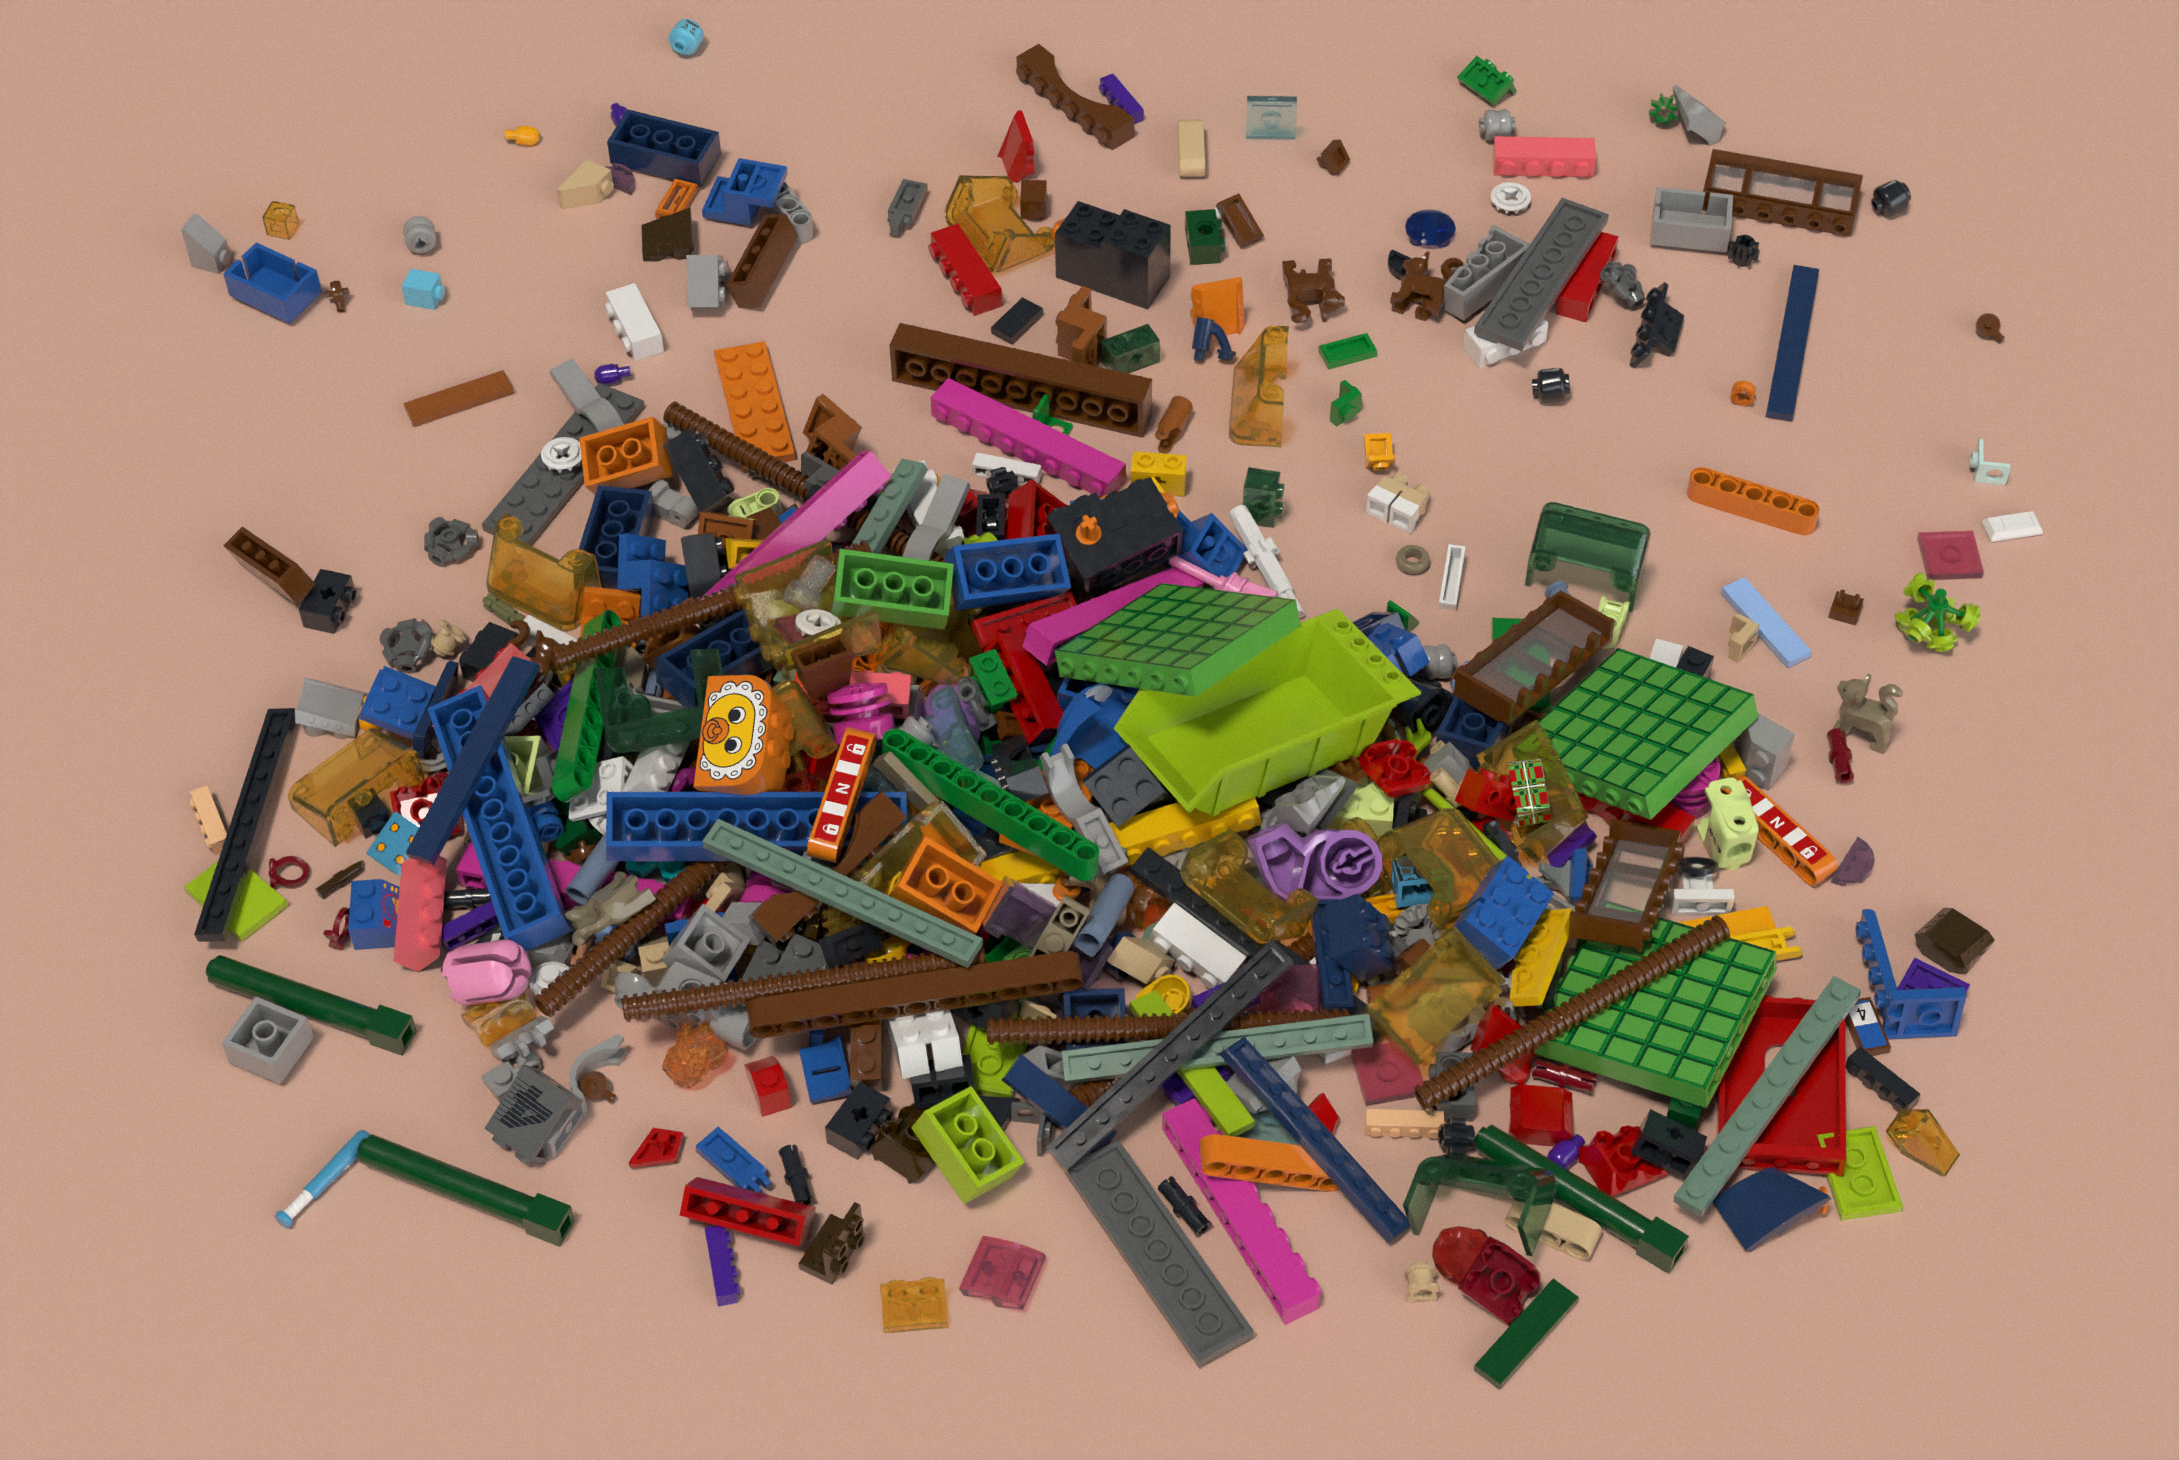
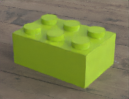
(967, 1145)

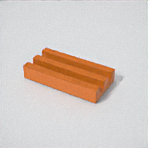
(681, 200)

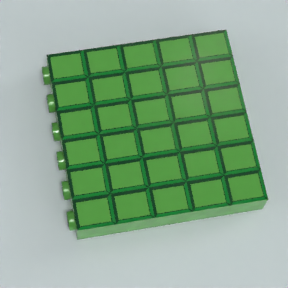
(1178, 639)
(1643, 730)
(1675, 1030)

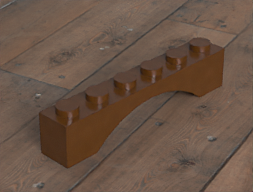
(1105, 122)
(872, 825)

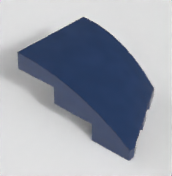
(1767, 1205)

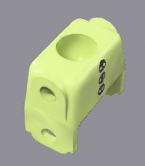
(1732, 827)

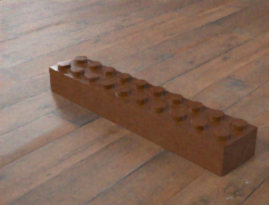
(1022, 377)

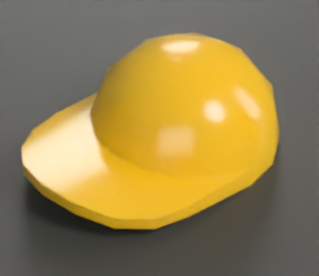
(892, 947)
(1173, 990)

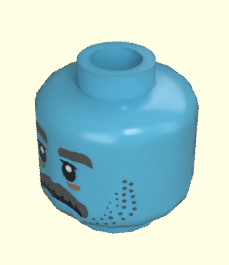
(686, 37)

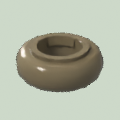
(1409, 566)

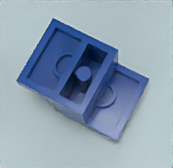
(748, 187)
(1210, 545)
(645, 570)
(396, 702)

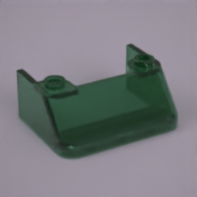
(1591, 542)
(630, 720)
(1522, 1183)

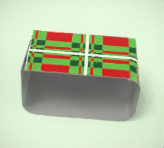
(1530, 792)

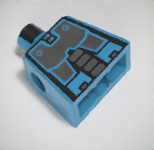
(1408, 884)

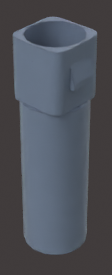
(591, 874)
(1104, 914)

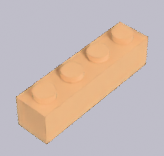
(209, 816)
(1403, 1123)

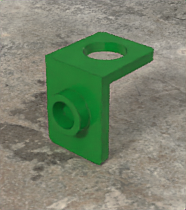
(1041, 414)

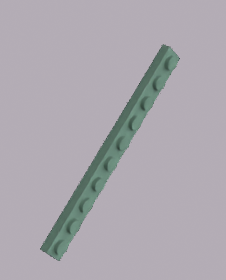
(885, 513)
(843, 893)
(1269, 1041)
(1766, 1096)

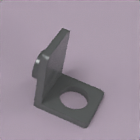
(1045, 1126)

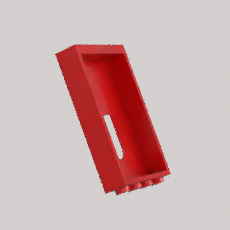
(1820, 1099)

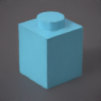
(423, 289)

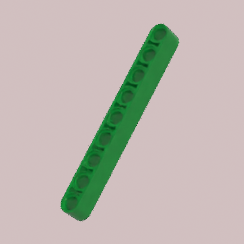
(583, 720)
(995, 806)

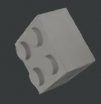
(268, 1040)

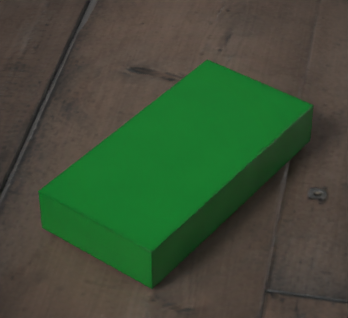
(1347, 351)

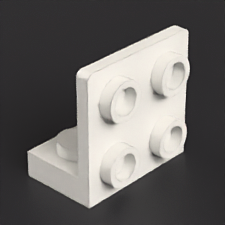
(608, 777)

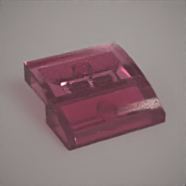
(1002, 1272)

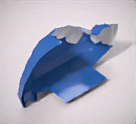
(1090, 723)

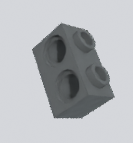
(1465, 1102)

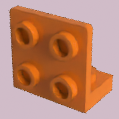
(622, 602)

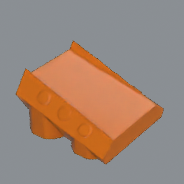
(1220, 302)

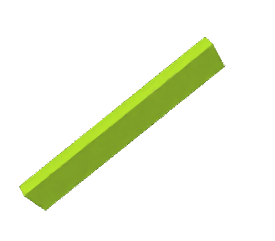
(1203, 1082)

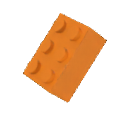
(626, 455)
(946, 886)

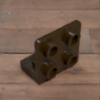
(834, 1245)

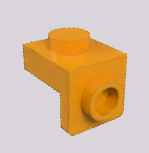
(1378, 451)

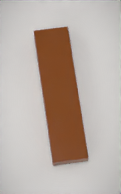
(458, 398)

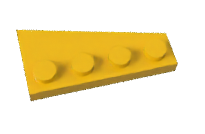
(1539, 957)

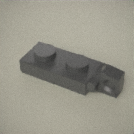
(905, 205)

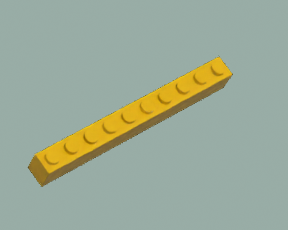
(1160, 829)

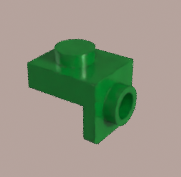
(1346, 405)

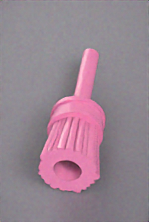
(1231, 583)

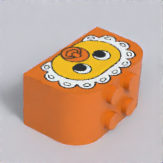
(743, 737)

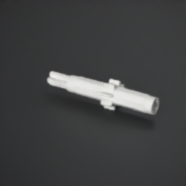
(1262, 554)

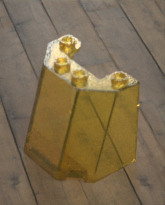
(762, 595)

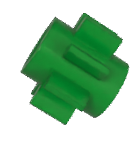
(1658, 112)

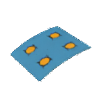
(393, 843)

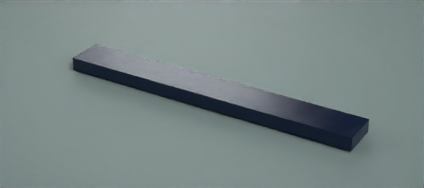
(1792, 343)
(472, 760)
(1316, 1139)

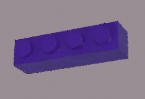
(1120, 96)
(468, 926)
(721, 1267)

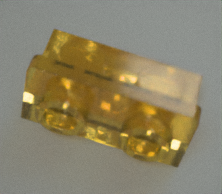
(499, 1018)
(914, 1305)

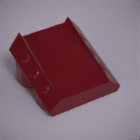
(1500, 1280)

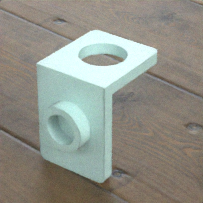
(1982, 467)

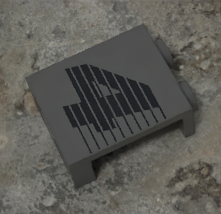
(530, 1113)

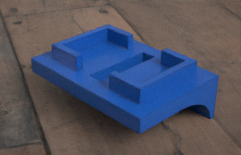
(825, 1058)

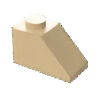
(585, 186)
(651, 952)
(1141, 959)

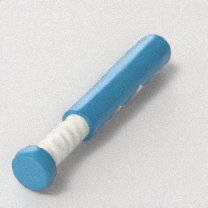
(323, 1179)

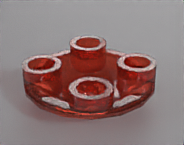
(1456, 1251)

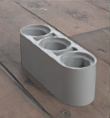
(798, 214)

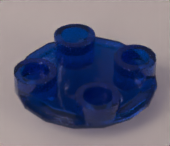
(1430, 228)

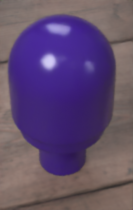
(617, 113)
(611, 374)
(1566, 1151)

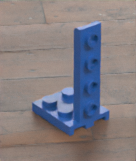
(1906, 1012)

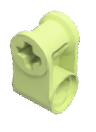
(756, 502)
(1616, 611)

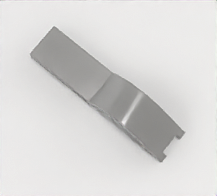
(584, 396)
(938, 519)
(1075, 807)
(603, 1054)

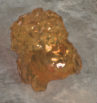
(1145, 905)
(694, 1055)

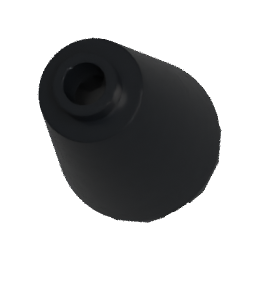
(1428, 707)

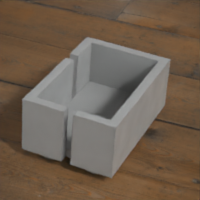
(1680, 221)

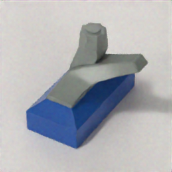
(1570, 877)

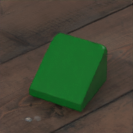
(1408, 620)

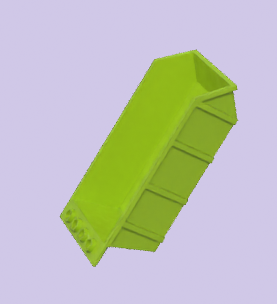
(1270, 720)

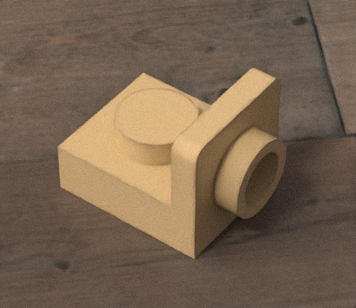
(1743, 636)
(723, 893)

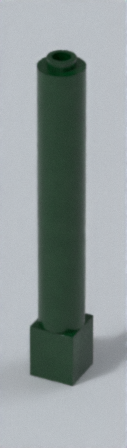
(382, 1026)
(539, 1215)
(1655, 1240)

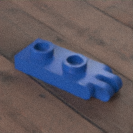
(733, 1161)

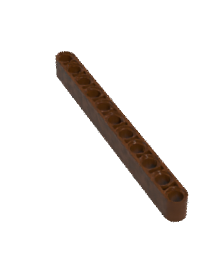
(914, 994)

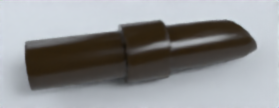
(340, 879)

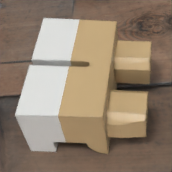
(1397, 502)

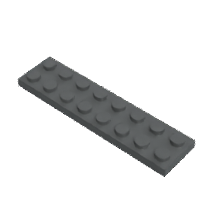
(1541, 274)
(544, 493)
(1159, 1253)

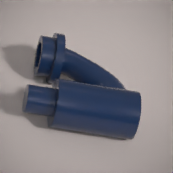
(1202, 340)

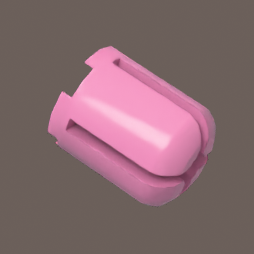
(487, 972)

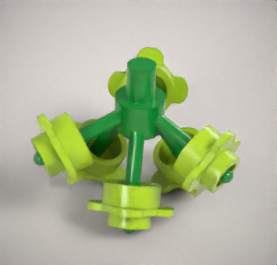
(1941, 610)

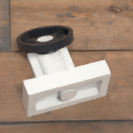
(1698, 895)

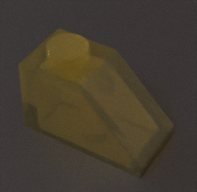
(1923, 1140)

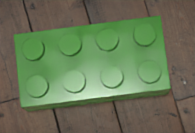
(895, 586)

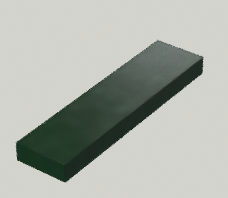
(1526, 1333)

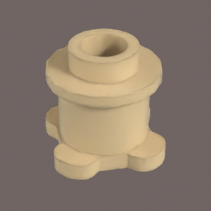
(447, 639)
(1421, 1282)

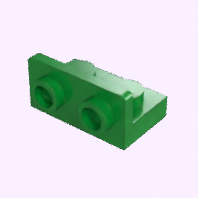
(1486, 80)
(992, 679)

